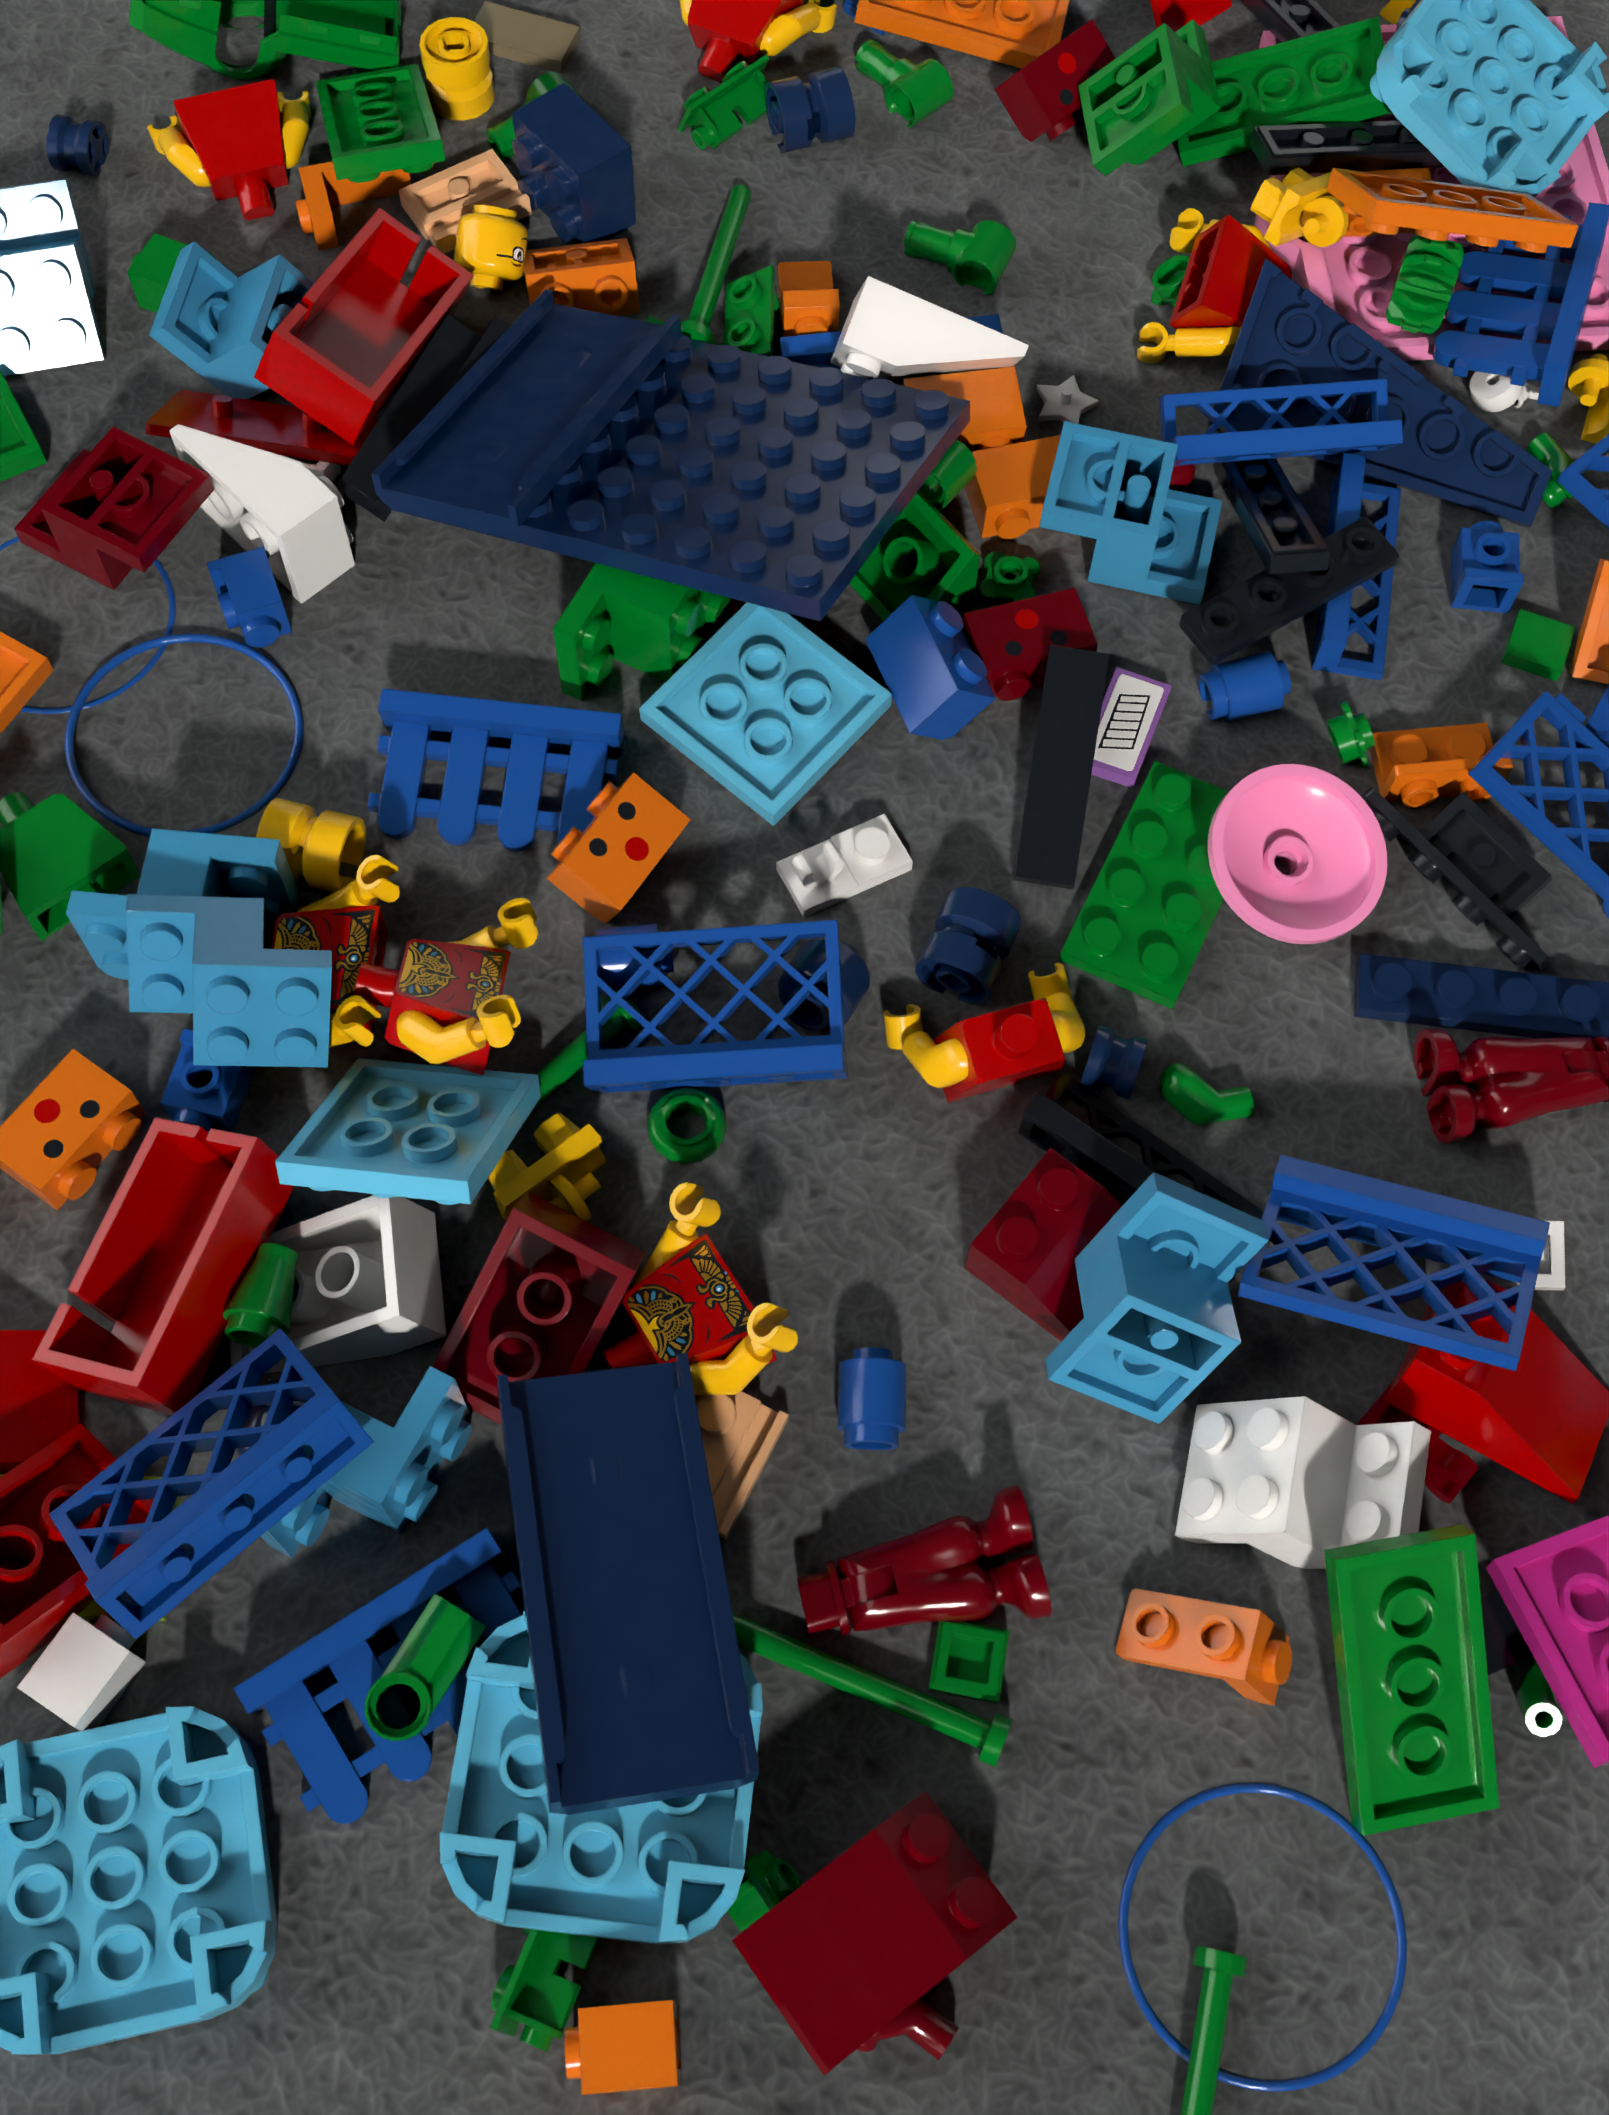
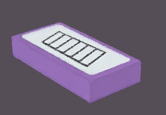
(1127, 725)

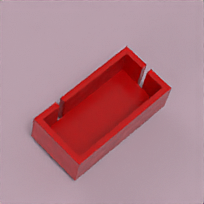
(361, 327)
(166, 1266)

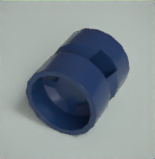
(796, 106)
(968, 945)

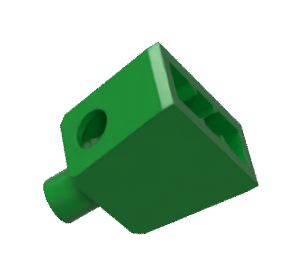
(54, 851)

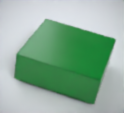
(1538, 645)
(969, 1661)

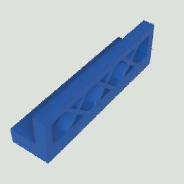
(1287, 440)
(1336, 618)

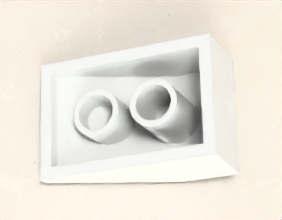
(908, 337)
(273, 505)
(362, 1282)

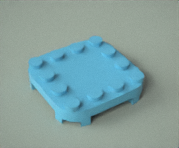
(1491, 90)
(607, 1873)
(130, 1881)

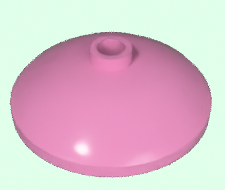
(1322, 836)

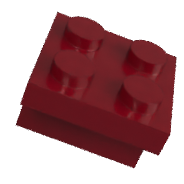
(114, 508)

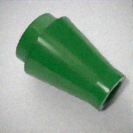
(263, 1297)

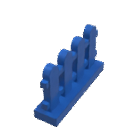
(1522, 316)
(472, 726)
(346, 1650)

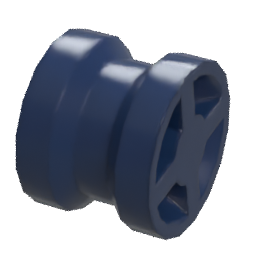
(77, 145)
(1114, 1061)

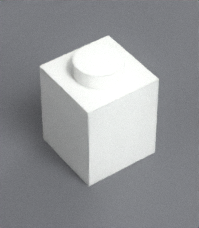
(83, 1671)

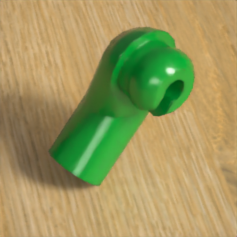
(1555, 458)
(1200, 1101)
(1538, 1703)

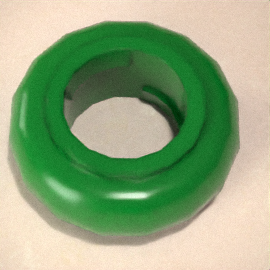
(692, 1149)

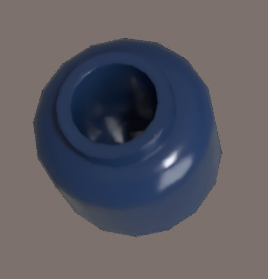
(808, 959)

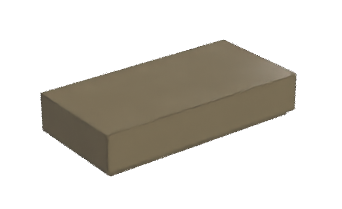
(528, 36)

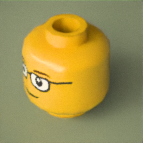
(491, 246)

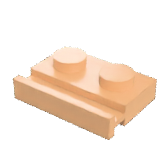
(443, 198)
(737, 1443)

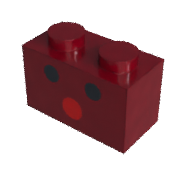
(1047, 89)
(1017, 637)

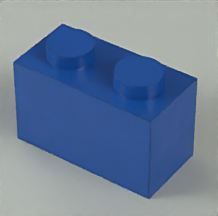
(930, 668)

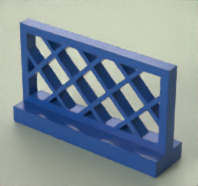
(718, 1062)
(1404, 1225)
(228, 1503)

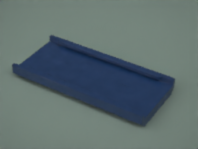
(521, 416)
(624, 1589)

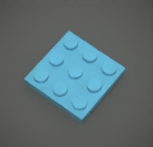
(765, 708)
(410, 1131)

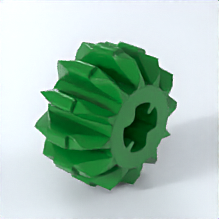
(1424, 284)

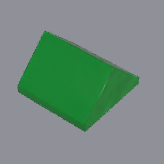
(918, 558)

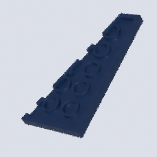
(1445, 448)

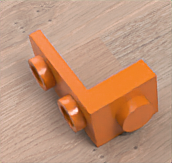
(325, 191)
(807, 298)
(1207, 1641)

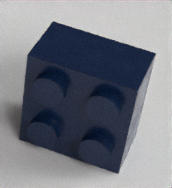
(574, 167)

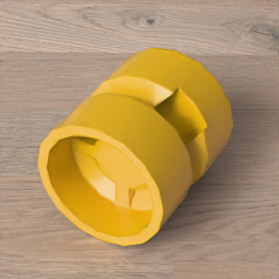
(457, 68)
(315, 843)

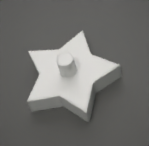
(1064, 401)

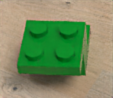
(1149, 96)
(633, 621)

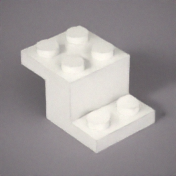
(1299, 1479)

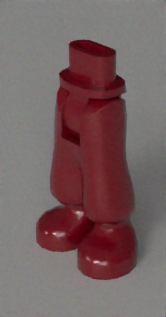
(1512, 1078)
(932, 1575)

